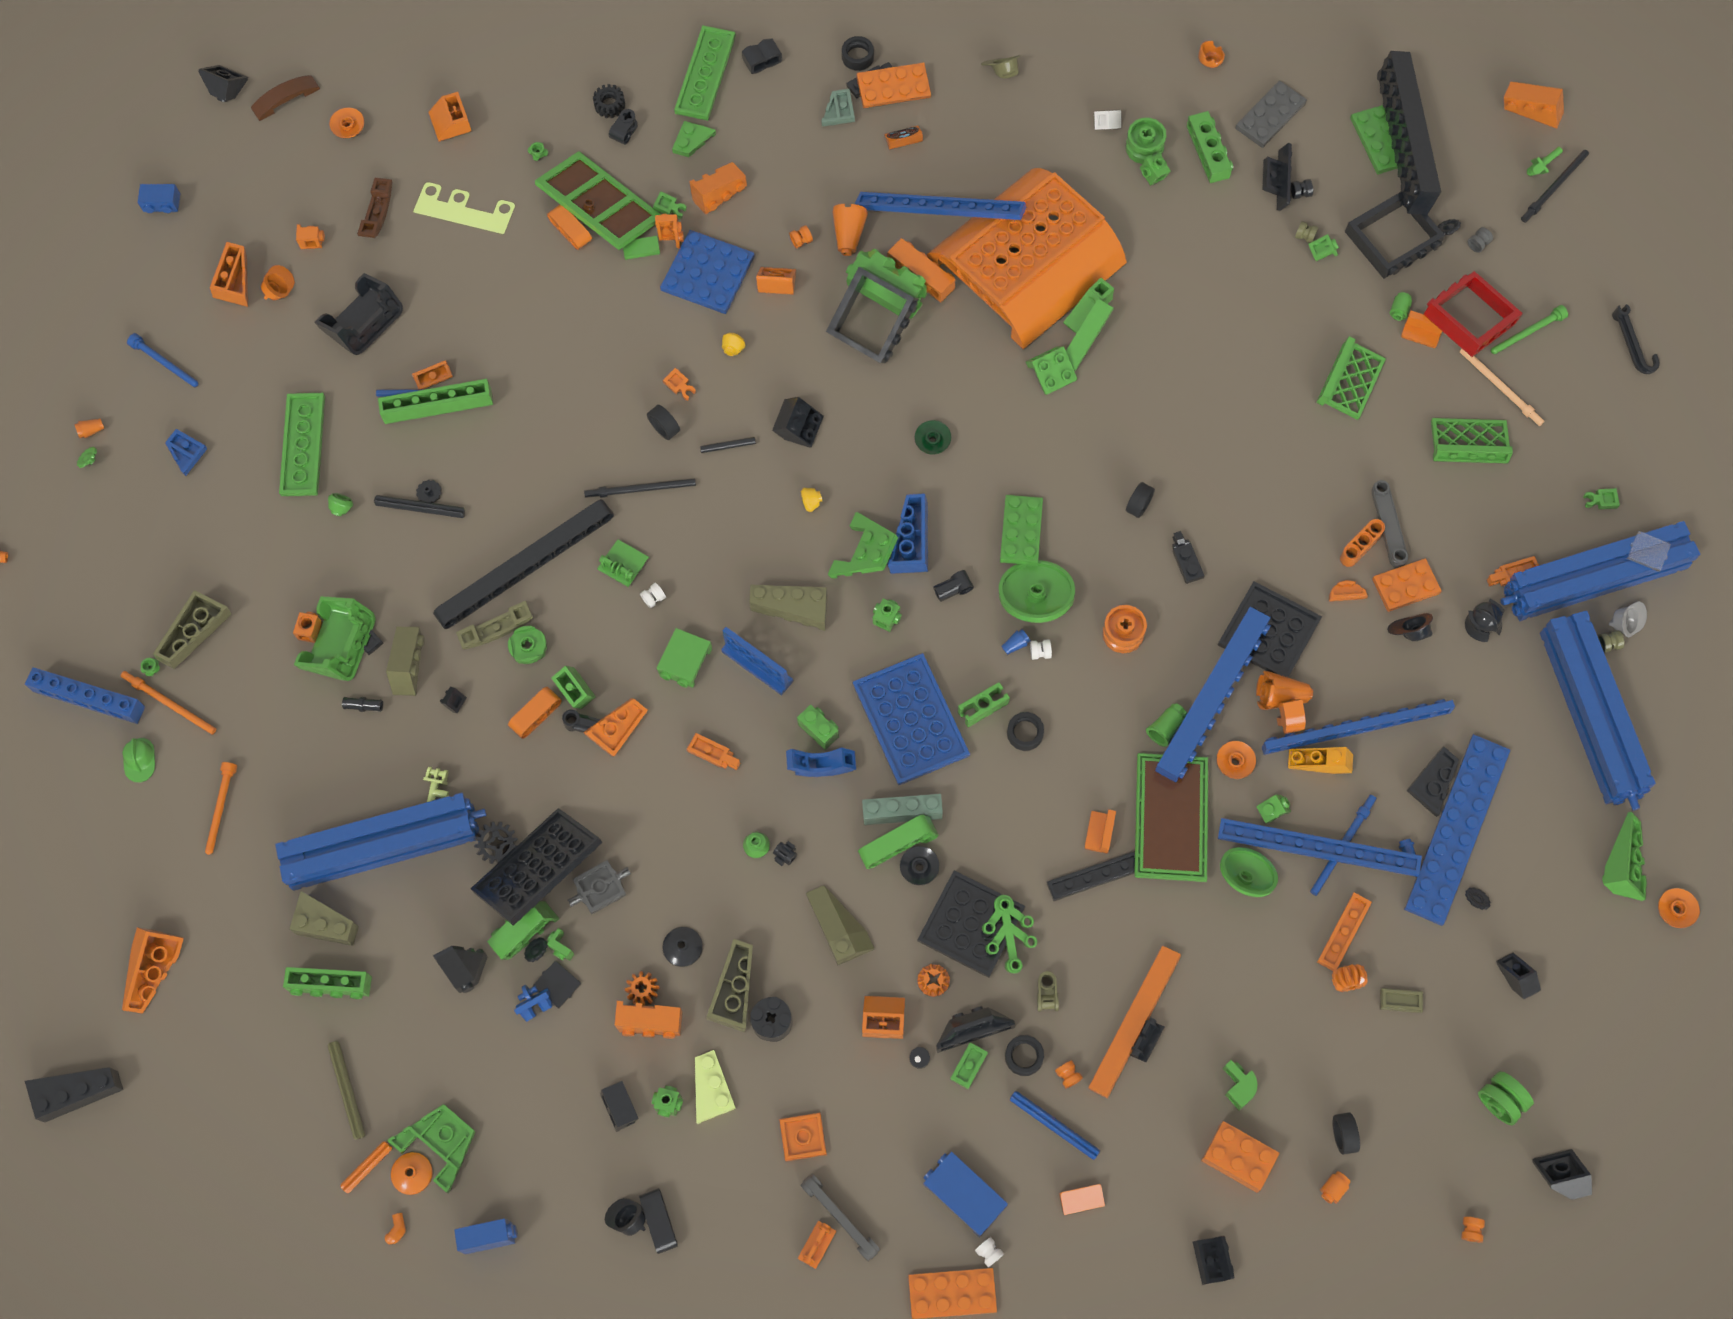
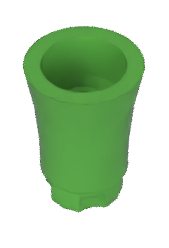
(1166, 725)

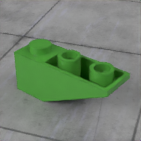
(1100, 290)

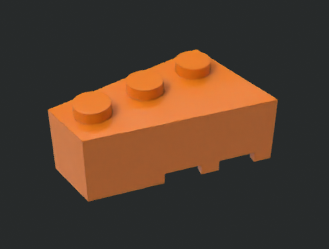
(1535, 102)
(718, 187)
(231, 276)
(648, 1020)

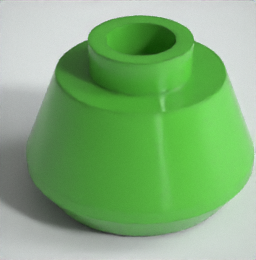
(339, 504)
(756, 844)

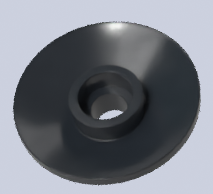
(919, 856)
(682, 956)

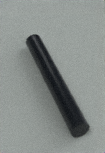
(727, 445)

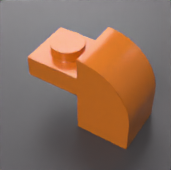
(1292, 716)

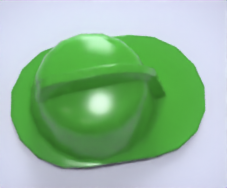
(139, 759)

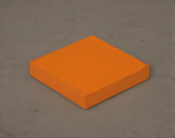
(802, 1137)

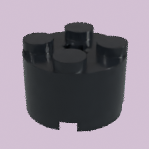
(766, 1029)

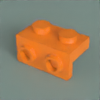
(669, 228)

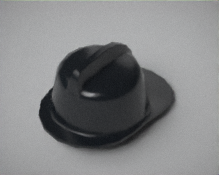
(1413, 628)
(625, 1217)

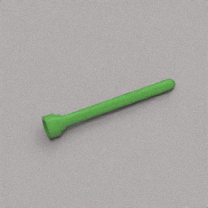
(1558, 314)

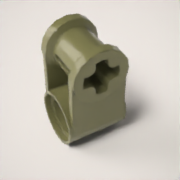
(1047, 996)

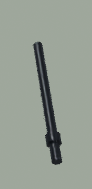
(1535, 207)
(604, 491)

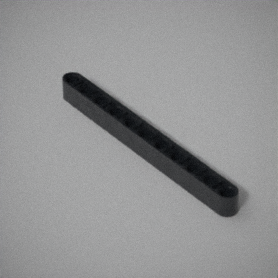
(523, 564)

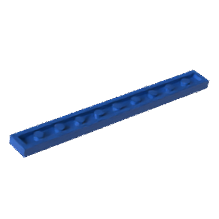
(942, 205)
(1350, 728)
(1320, 847)

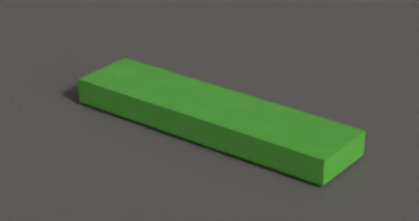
(1088, 332)

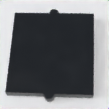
(559, 983)

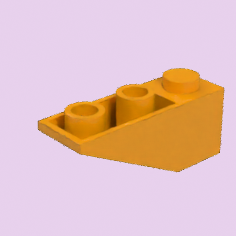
(1325, 760)

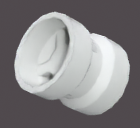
(652, 595)
(1036, 652)
(988, 1250)

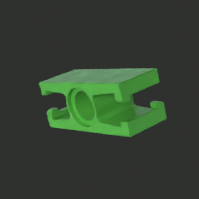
(984, 696)

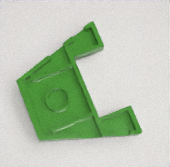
(871, 551)
(445, 1136)

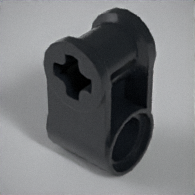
(623, 127)

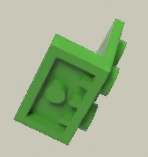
(1053, 369)

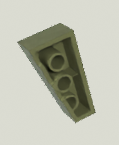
(792, 603)
(732, 991)

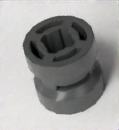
(1480, 239)

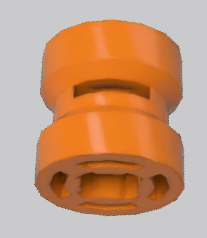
(801, 236)
(1068, 1072)
(1472, 1231)

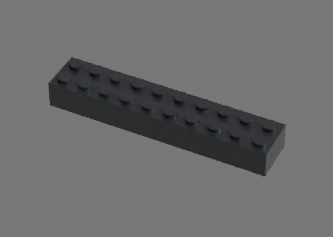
(1409, 133)

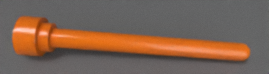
(228, 770)

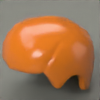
(1211, 55)

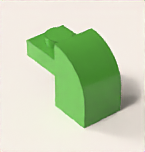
(1245, 1085)

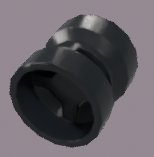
(1301, 189)

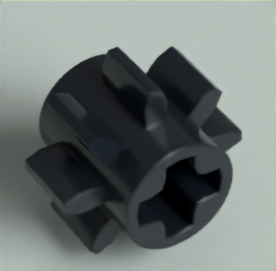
(785, 853)

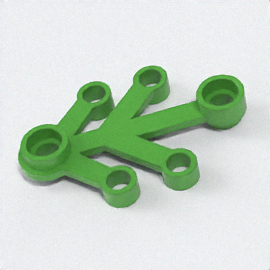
(1008, 931)

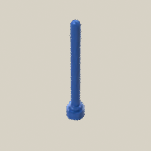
(136, 342)

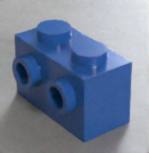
(159, 198)

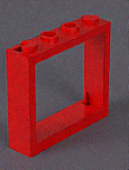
(1458, 332)

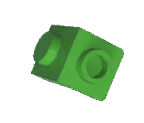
(1274, 808)
(559, 949)

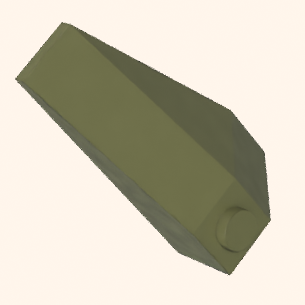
(842, 931)

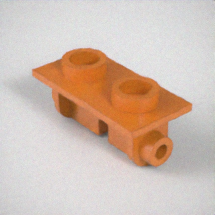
(817, 1244)

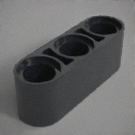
(658, 1221)

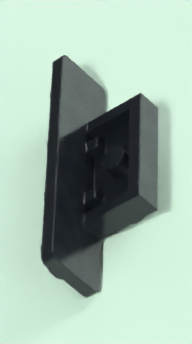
(1278, 176)

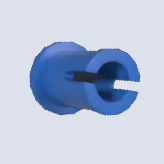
(1407, 846)

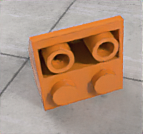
(449, 117)
(883, 1017)

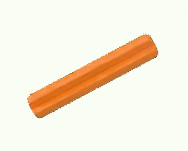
(365, 1167)

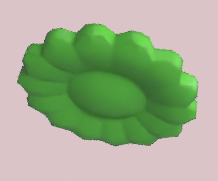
(87, 457)

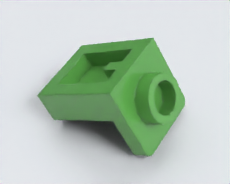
(1323, 247)

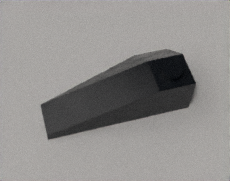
(462, 966)

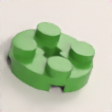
(529, 655)

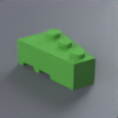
(512, 939)

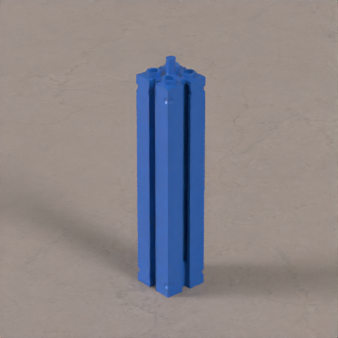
(1593, 574)
(1597, 709)
(378, 841)

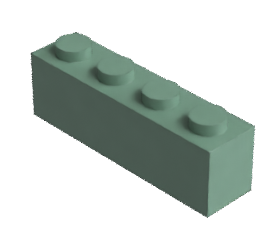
(901, 809)

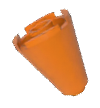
(848, 226)
(1278, 688)

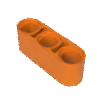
(569, 226)
(1365, 535)
(534, 712)

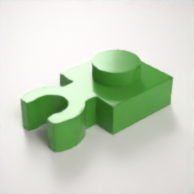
(667, 204)
(1603, 498)

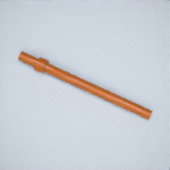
(140, 684)

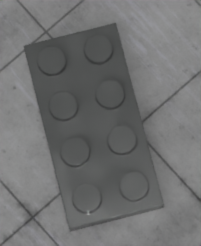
(1271, 114)

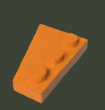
(617, 726)

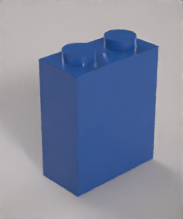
(485, 1236)

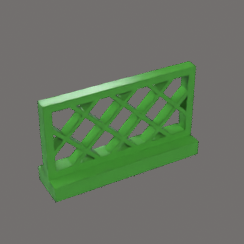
(1337, 371)
(1471, 452)

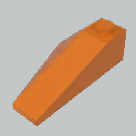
(149, 961)

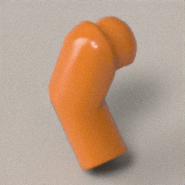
(397, 1231)

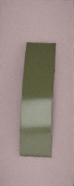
(496, 627)

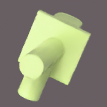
(434, 791)

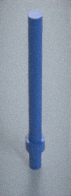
(1362, 813)

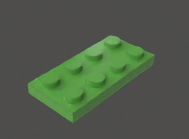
(1375, 137)
(1021, 530)

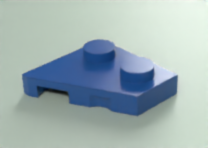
(185, 450)

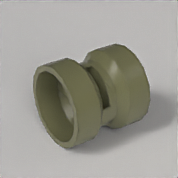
(1306, 232)
(1612, 641)

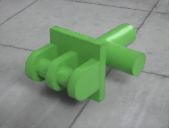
(1539, 164)

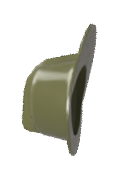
(1004, 66)

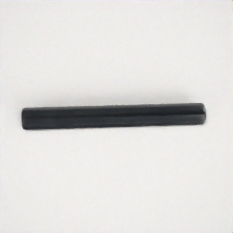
(419, 506)

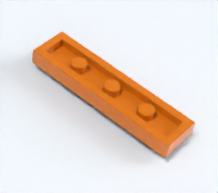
(1344, 932)

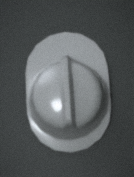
(1629, 619)

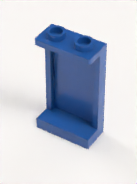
(964, 1193)

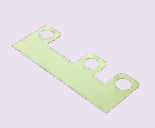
(460, 214)

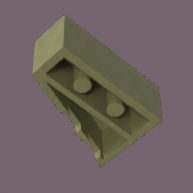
(405, 660)

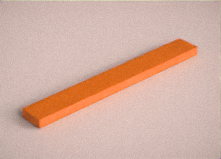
(1134, 1022)

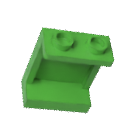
(683, 658)

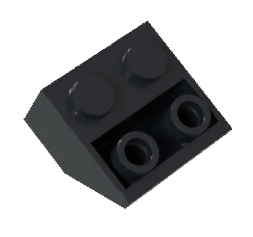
(798, 422)

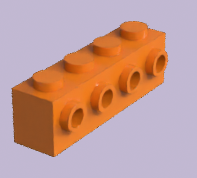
(938, 282)

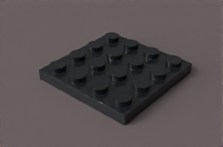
(1289, 630)
(958, 922)

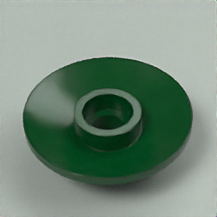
(932, 430)

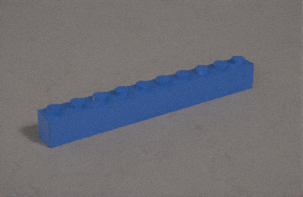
(1213, 694)

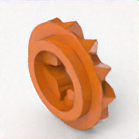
(933, 989)

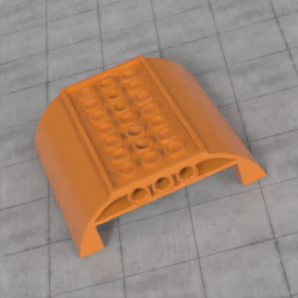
(1051, 265)

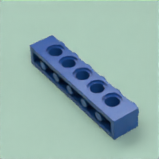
(85, 695)

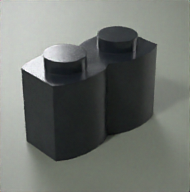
(761, 56)

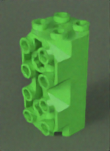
(885, 268)

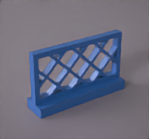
(755, 662)

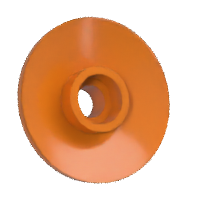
(342, 118)
(1240, 752)
(1685, 902)
(421, 1173)

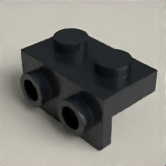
(1213, 1260)

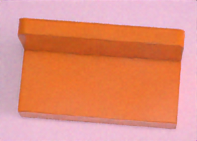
(1421, 330)
(1100, 831)

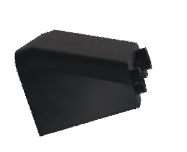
(365, 317)

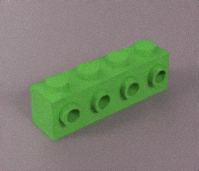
(327, 982)

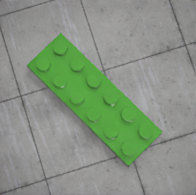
(705, 73)
(302, 444)

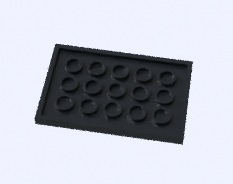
(536, 866)

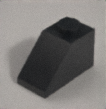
(1519, 975)

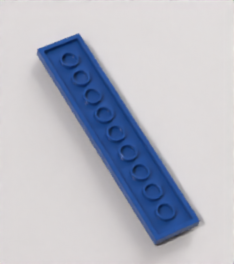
(1457, 830)

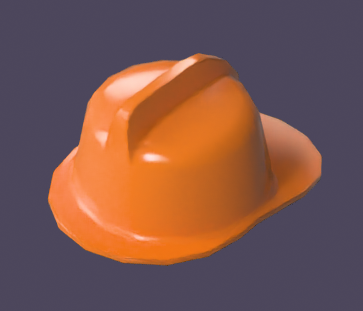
(277, 283)

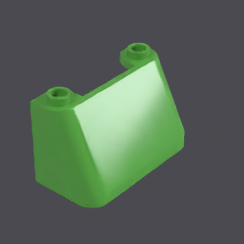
(339, 639)

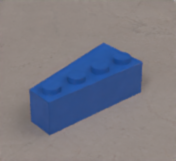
(911, 548)

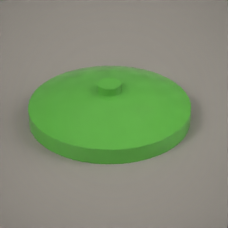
(1036, 592)

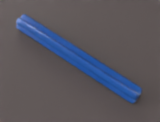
(1055, 1125)

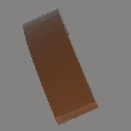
(283, 93)
(377, 208)

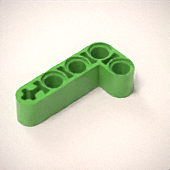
(898, 840)

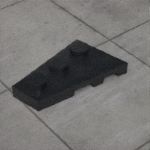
(1434, 780)

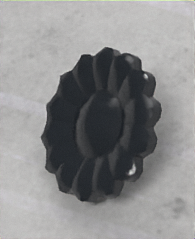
(1449, 226)
(428, 491)
(1477, 898)
(535, 949)

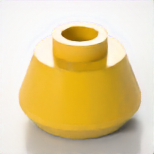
(732, 344)
(811, 498)

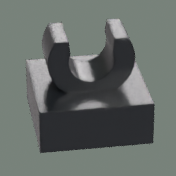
(453, 699)

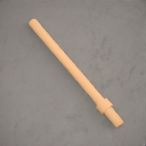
(1526, 409)

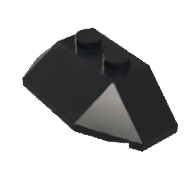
(972, 1027)

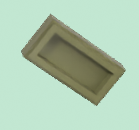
(1401, 1000)

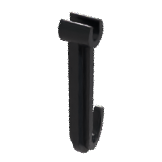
(1632, 343)

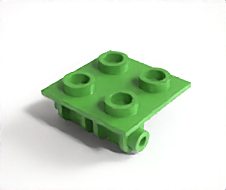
(622, 563)

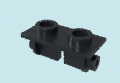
(1147, 1040)

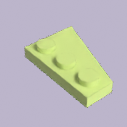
(711, 1088)

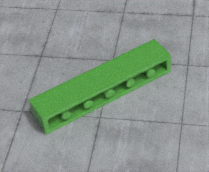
(435, 401)

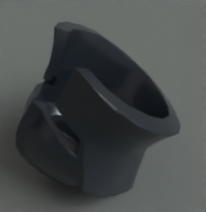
(1484, 617)

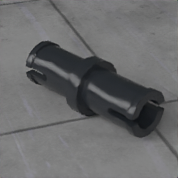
(362, 704)

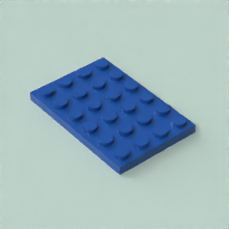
(911, 719)

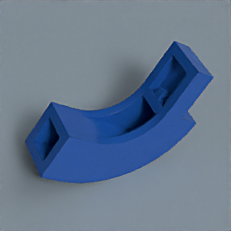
(821, 764)

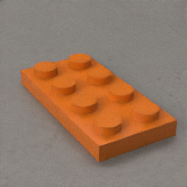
(893, 85)
(952, 1293)

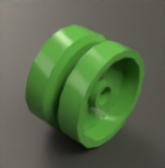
(1144, 139)
(1505, 1098)

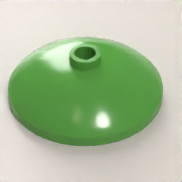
(1248, 872)

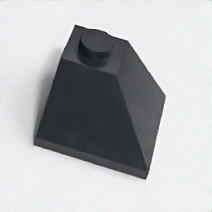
(222, 82)
(1565, 1174)

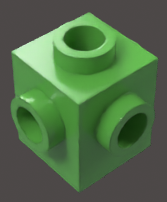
(1154, 169)
(886, 614)
(672, 1106)

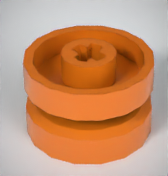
(1124, 629)

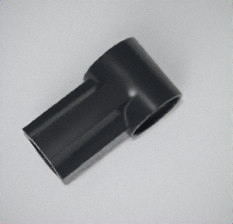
(957, 584)
(581, 724)

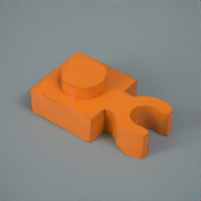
(677, 382)

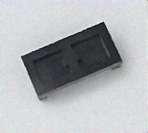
(619, 1106)

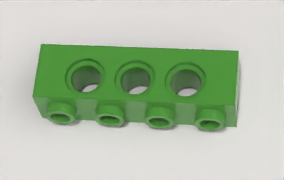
(1214, 170)

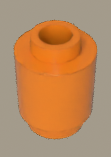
(1335, 1187)

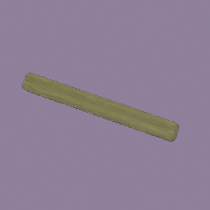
(346, 1090)

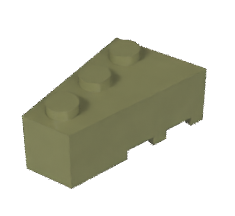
(321, 922)

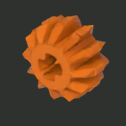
(1349, 977)
(649, 983)

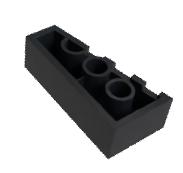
(68, 1092)

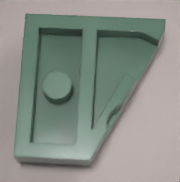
(839, 109)

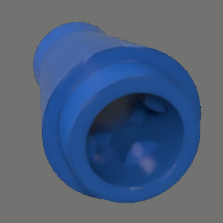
(1016, 642)

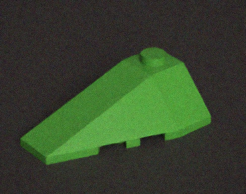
(1623, 867)

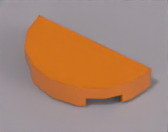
(1347, 591)

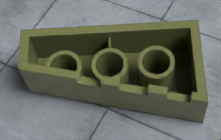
(190, 628)

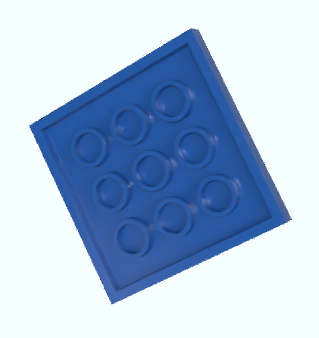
(707, 271)

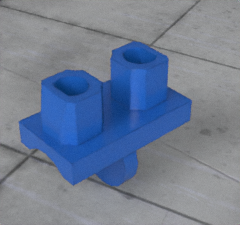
(525, 1007)

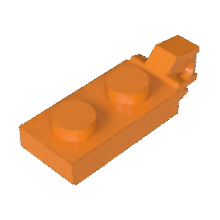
(1506, 571)
(712, 752)

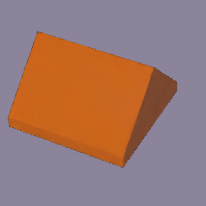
(776, 280)

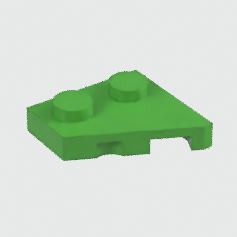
(691, 138)

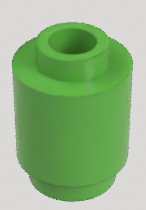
(1401, 306)

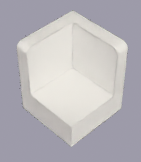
(1107, 119)

